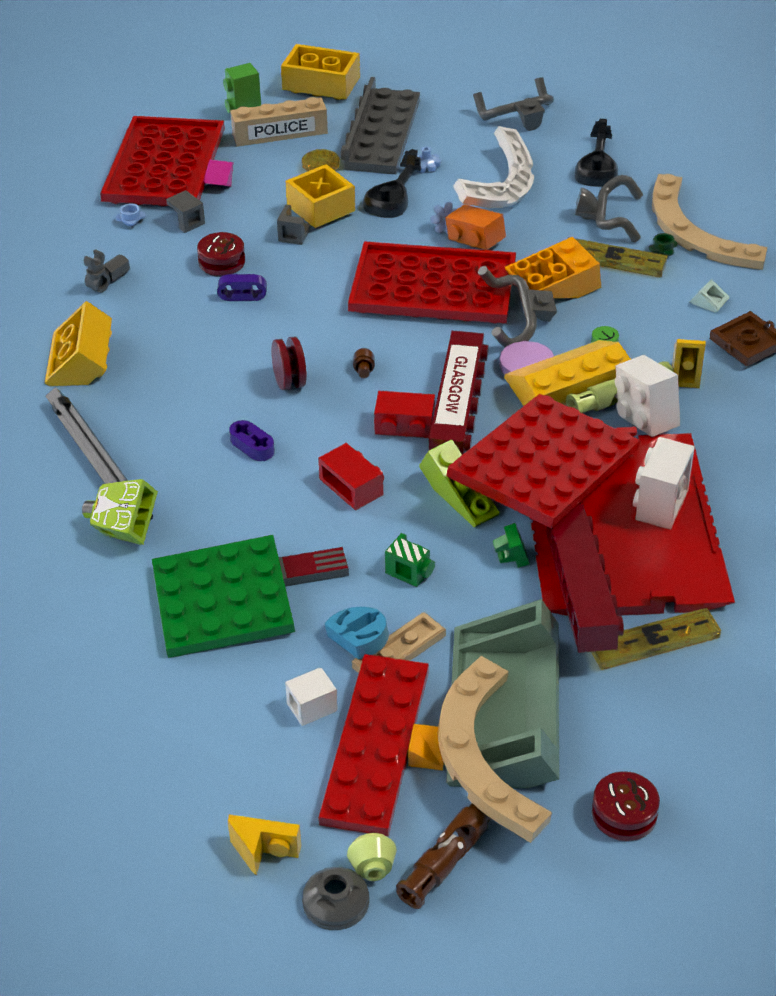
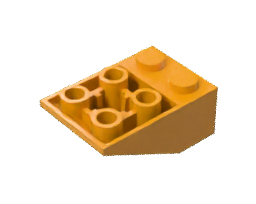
(561, 268)

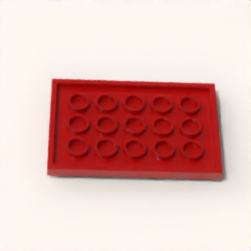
(162, 159)
(430, 282)
(543, 459)

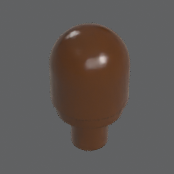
(363, 362)

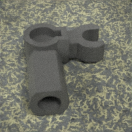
(100, 274)

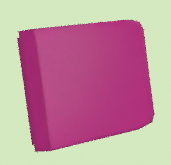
(219, 173)

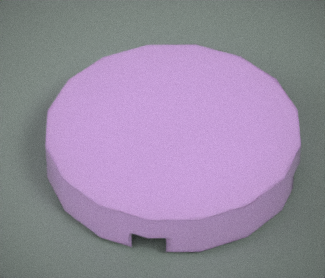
(522, 354)

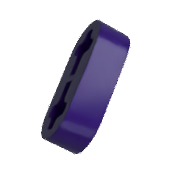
(242, 287)
(247, 443)

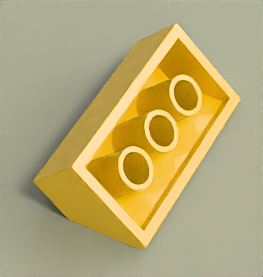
(568, 372)

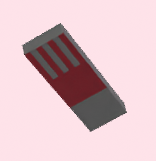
(314, 566)

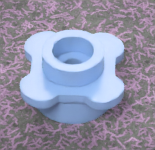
(130, 214)

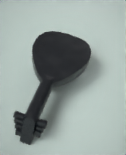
(597, 166)
(391, 197)

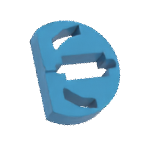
(358, 630)

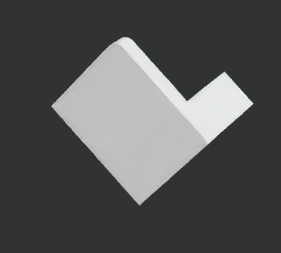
(311, 696)

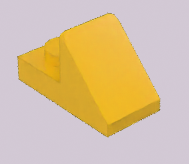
(259, 836)

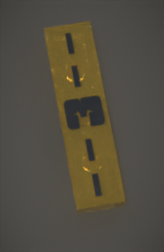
(626, 258)
(660, 638)

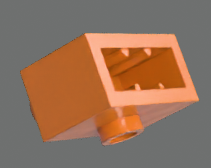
(475, 227)

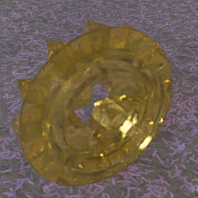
(320, 157)

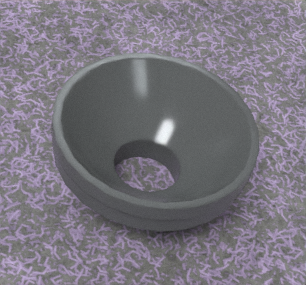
(335, 910)

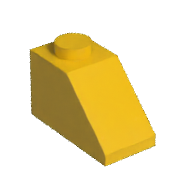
(688, 362)

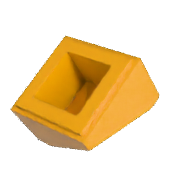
(424, 748)

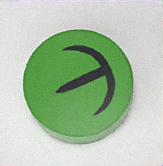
(605, 333)

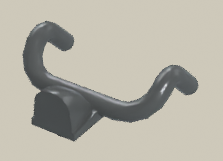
(529, 109)
(591, 208)
(534, 302)

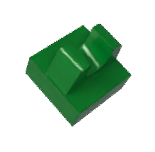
(511, 547)

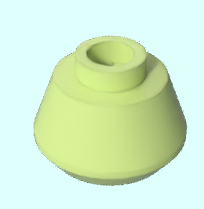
(372, 855)

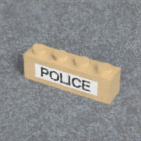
(279, 121)

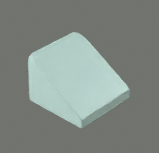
(710, 297)

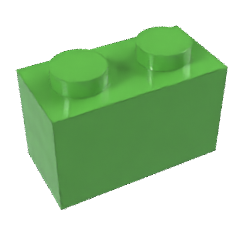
(242, 87)

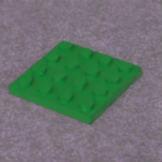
(221, 596)

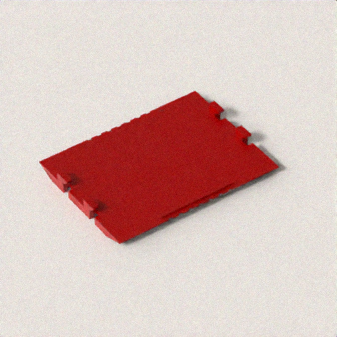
(643, 559)

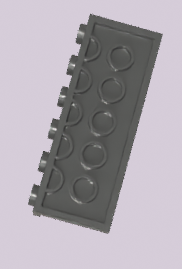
(380, 129)

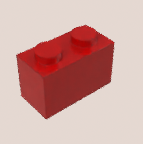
(404, 414)
(351, 476)

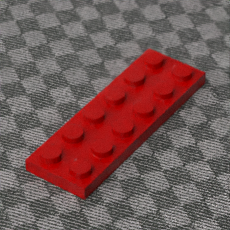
(374, 745)

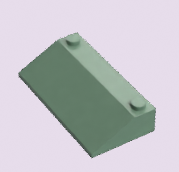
(521, 719)

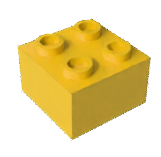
(320, 195)

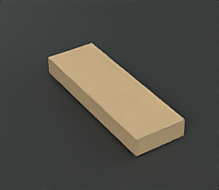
(410, 640)

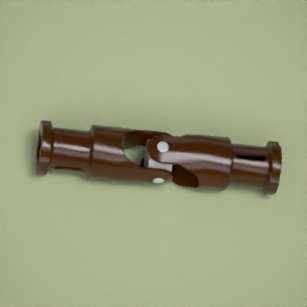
(440, 860)

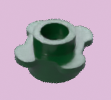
(663, 244)

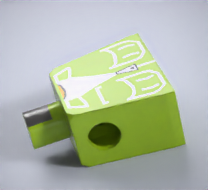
(122, 510)

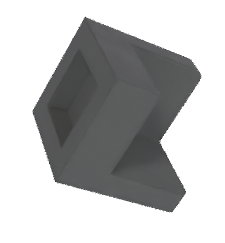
(189, 210)
(291, 228)

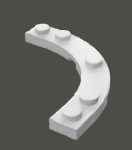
(513, 188)

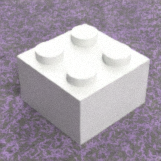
(647, 395)
(663, 482)

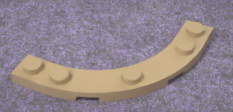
(690, 237)
(466, 762)

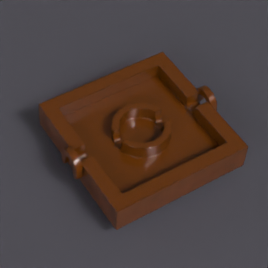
(746, 338)

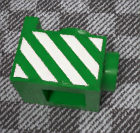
(408, 561)

